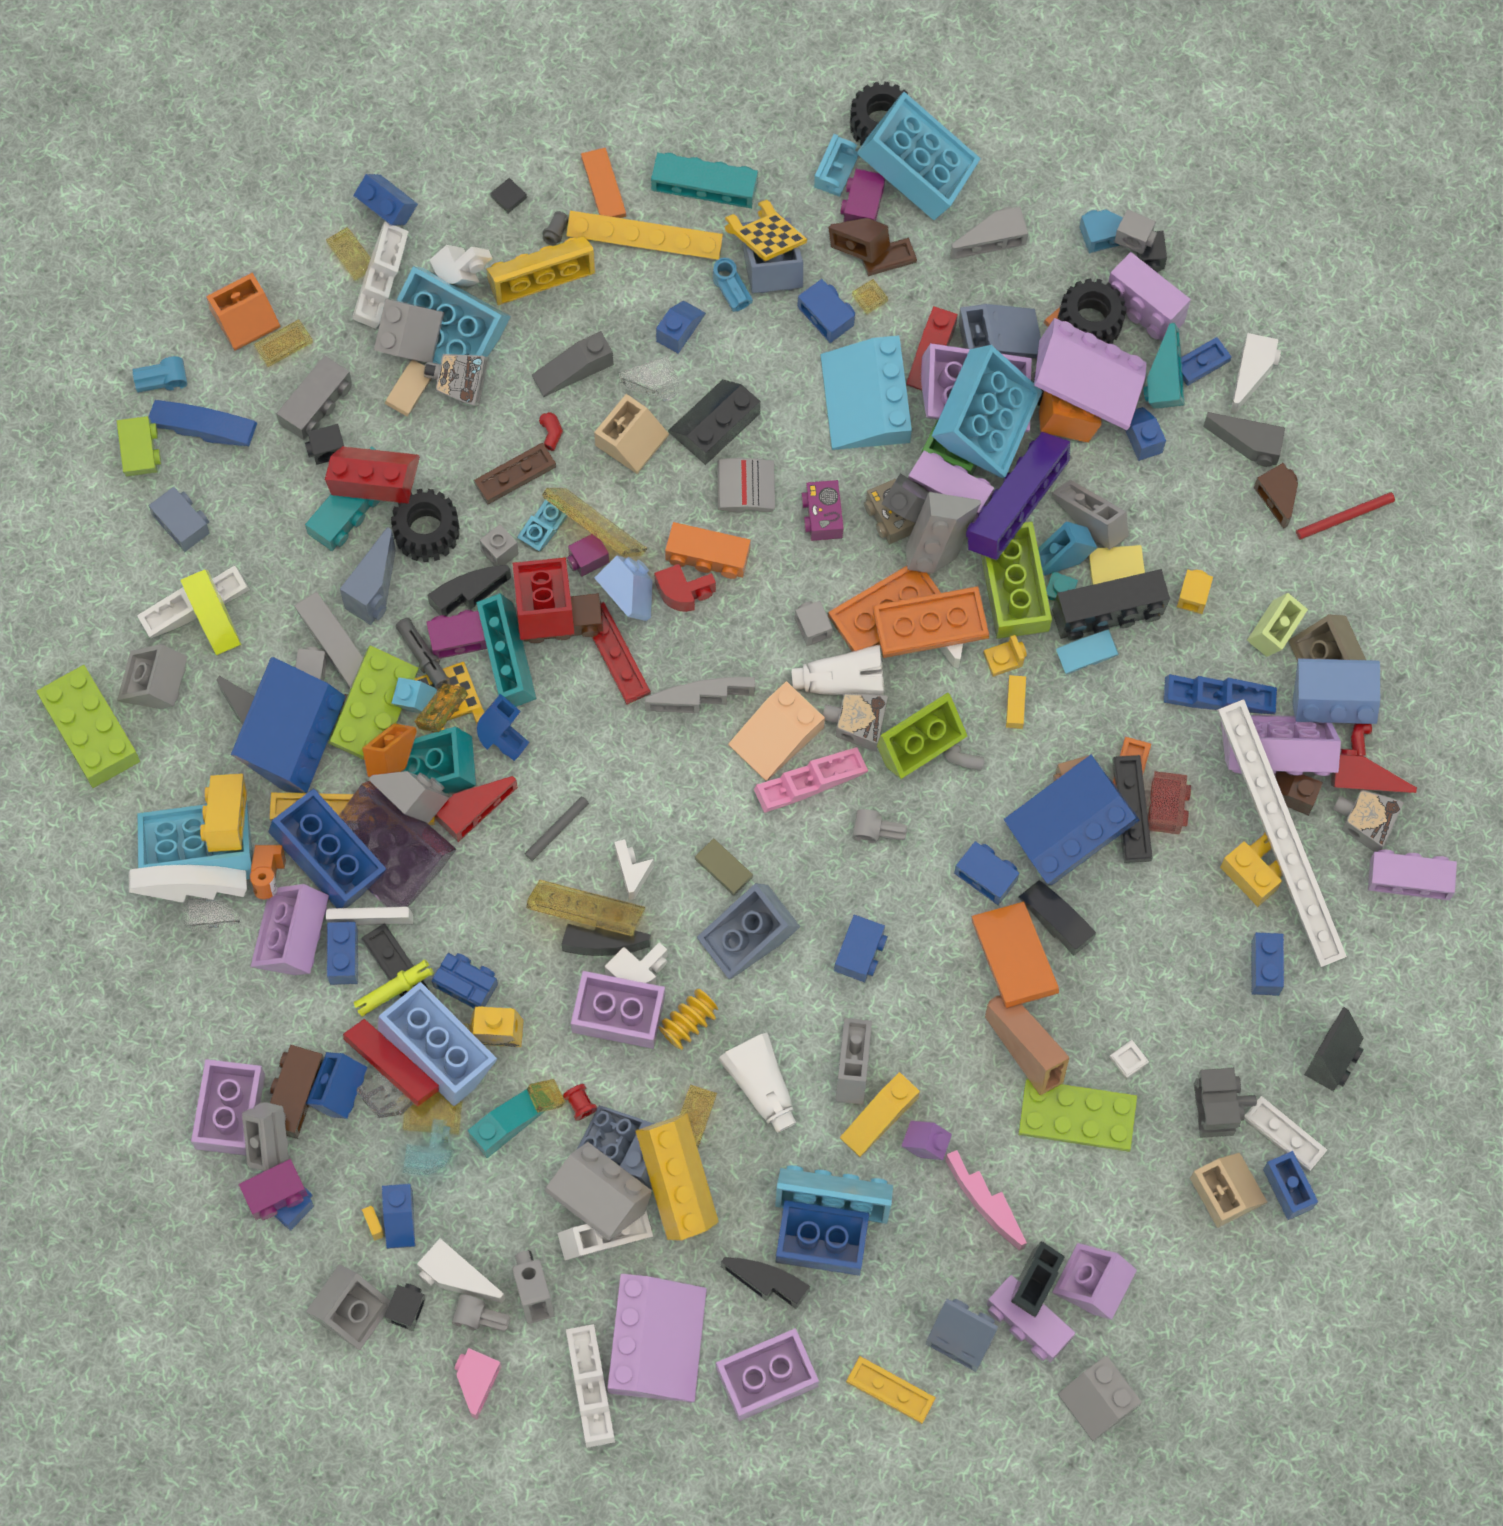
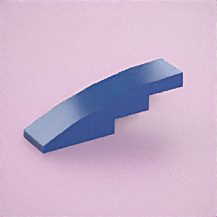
(203, 422)
(1216, 694)

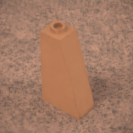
(1029, 1044)

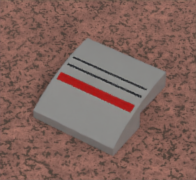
(746, 485)

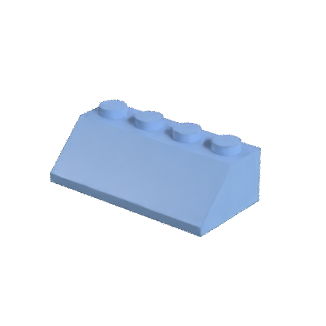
(436, 1042)

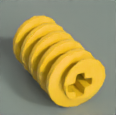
(688, 1018)

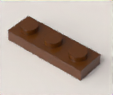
(515, 473)

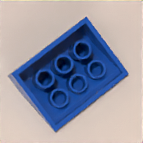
(288, 726)
(1071, 820)

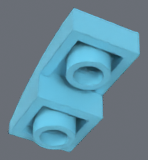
(542, 526)
(1087, 651)

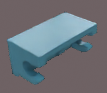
(836, 166)

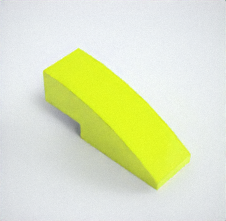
(211, 611)

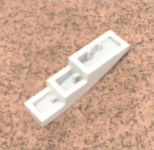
(380, 275)
(177, 609)
(177, 881)
(590, 1386)

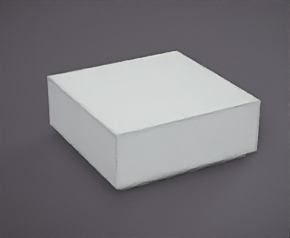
(1129, 1059)

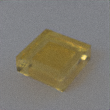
(869, 296)
(545, 1095)

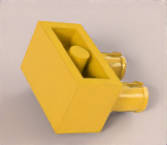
(1251, 872)

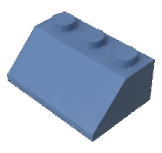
(1337, 691)

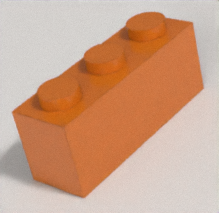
(707, 550)

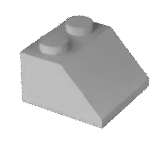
(408, 330)
(153, 677)
(412, 793)
(349, 1306)
(1099, 1398)

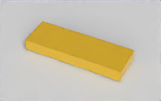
(890, 1389)

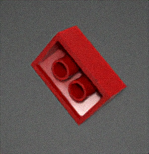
(372, 474)

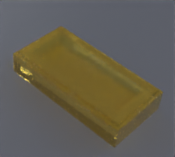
(349, 253)
(283, 343)

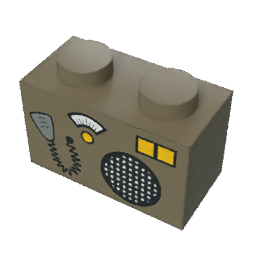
(889, 523)

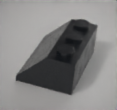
(716, 420)

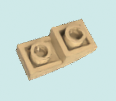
(408, 388)

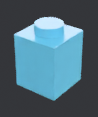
(412, 695)

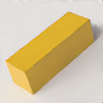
(1016, 702)

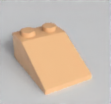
(777, 731)

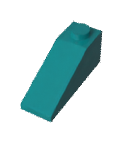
(1166, 376)
(503, 1123)

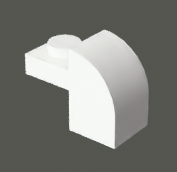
(458, 266)
(628, 967)

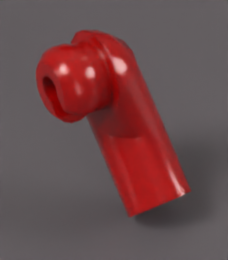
(554, 429)
(1357, 737)

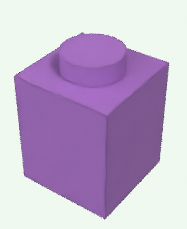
(926, 1140)

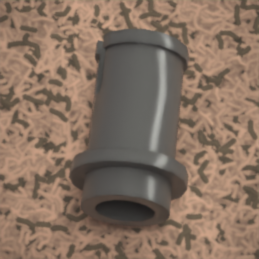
(553, 233)

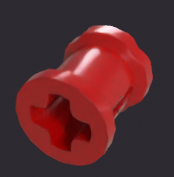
(580, 1102)

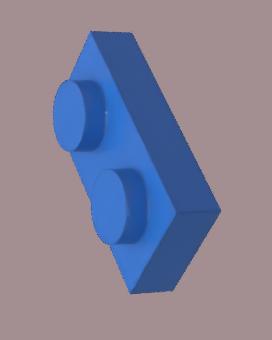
(1204, 360)

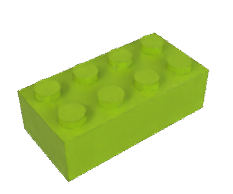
(1018, 587)
(88, 726)

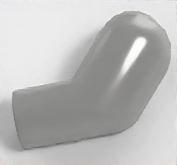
(964, 760)

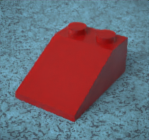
(543, 598)

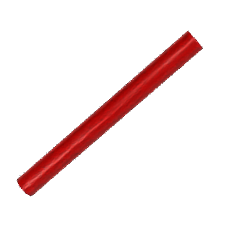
(1345, 515)

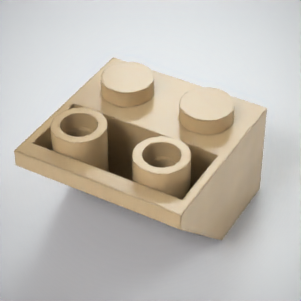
(630, 434)
(1227, 1189)

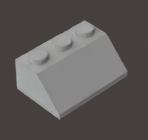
(939, 531)
(599, 1191)

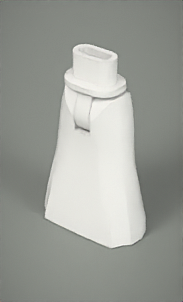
(843, 674)
(759, 1076)

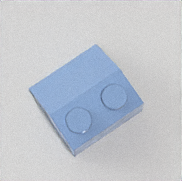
(628, 586)

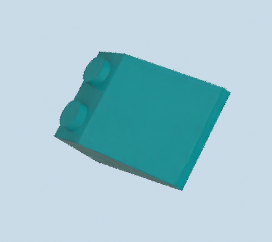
(445, 757)

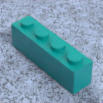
(704, 180)
(336, 519)
(506, 649)

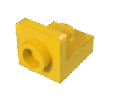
(1005, 656)

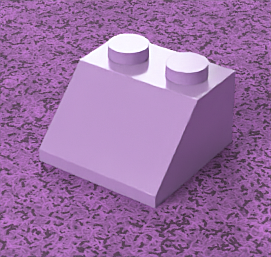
(1095, 1280)

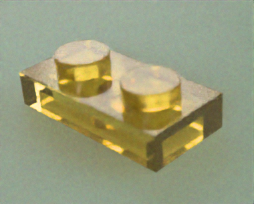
(441, 707)
(698, 1106)

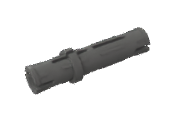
(428, 662)

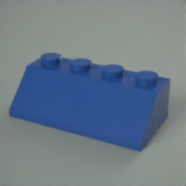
(326, 849)

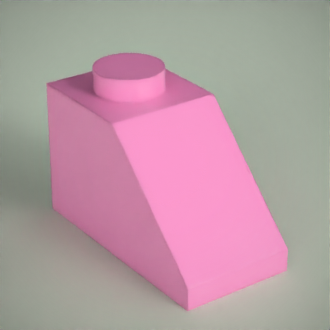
(476, 1378)

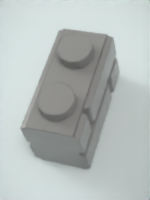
(265, 1136)

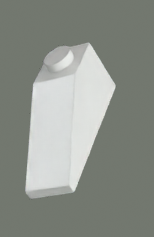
(1256, 364)
(585, 1240)
(452, 1272)

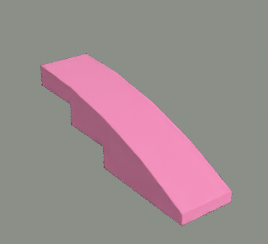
(811, 779)
(992, 1208)

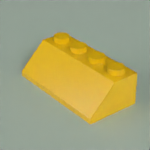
(541, 270)
(677, 1177)

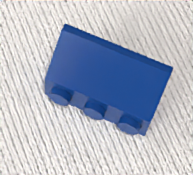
(822, 1237)

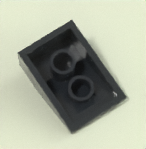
(1336, 1052)

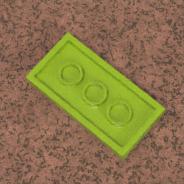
(369, 702)
(1079, 1116)

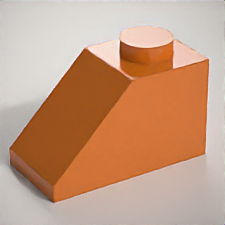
(389, 750)

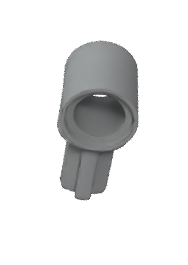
(871, 827)
(472, 1313)

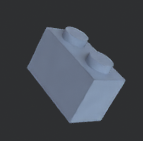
(179, 518)

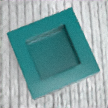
(1059, 583)

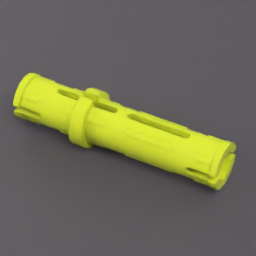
(404, 981)

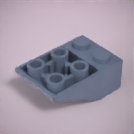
(1004, 327)
(616, 1138)
(962, 1334)

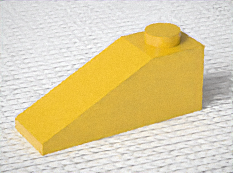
(880, 1114)

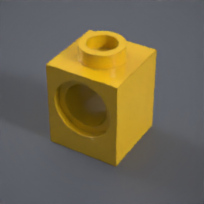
(1195, 591)

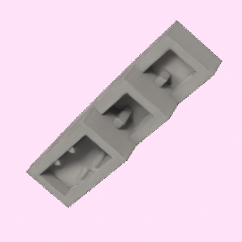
(330, 636)
(687, 697)

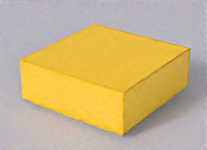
(373, 1223)

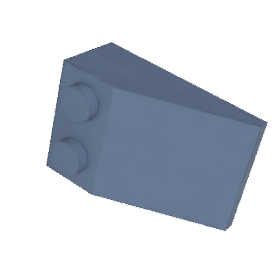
(778, 273)
(368, 585)
(748, 930)

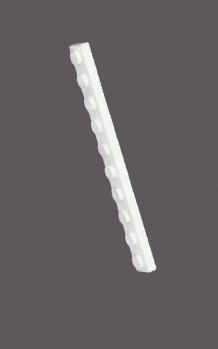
(1281, 833)

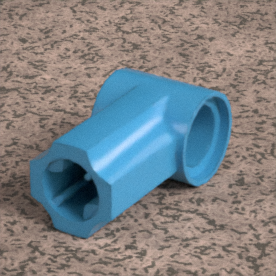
(732, 285)
(166, 375)

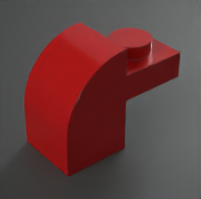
(678, 592)

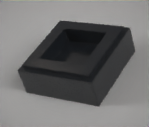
(508, 195)

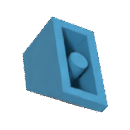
(1099, 229)
(1066, 548)

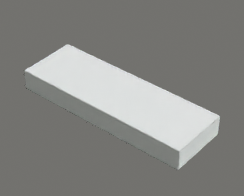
(371, 916)
(1285, 1133)

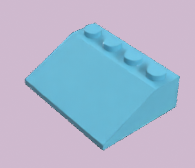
(919, 156)
(467, 322)
(866, 394)
(987, 411)
(175, 839)
(835, 1192)

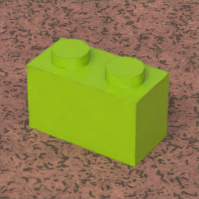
(137, 446)

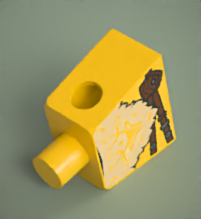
(497, 1026)

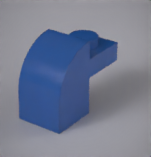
(496, 729)

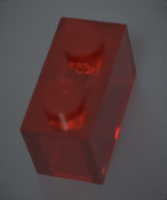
(1167, 802)

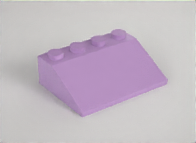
(940, 370)
(1089, 373)
(1293, 745)
(656, 1339)

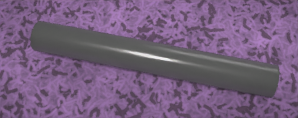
(556, 828)

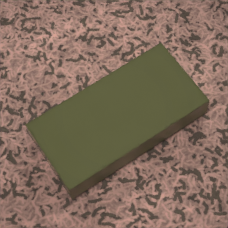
(723, 866)

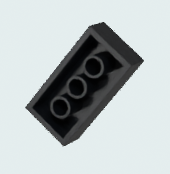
(1111, 604)

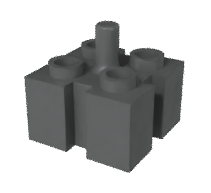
(1217, 1102)

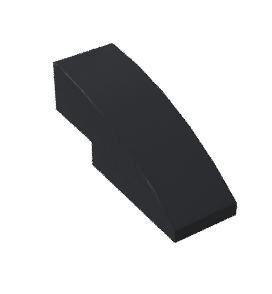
(468, 589)
(1058, 917)
(601, 941)
(1037, 1278)
(767, 1279)

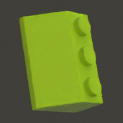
(921, 737)

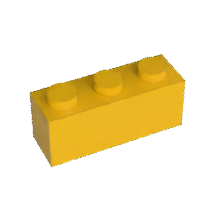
(224, 812)

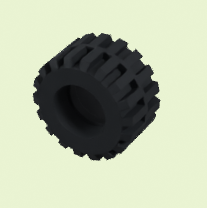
(869, 101)
(1098, 297)
(428, 544)

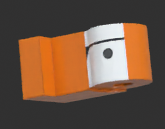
(264, 868)

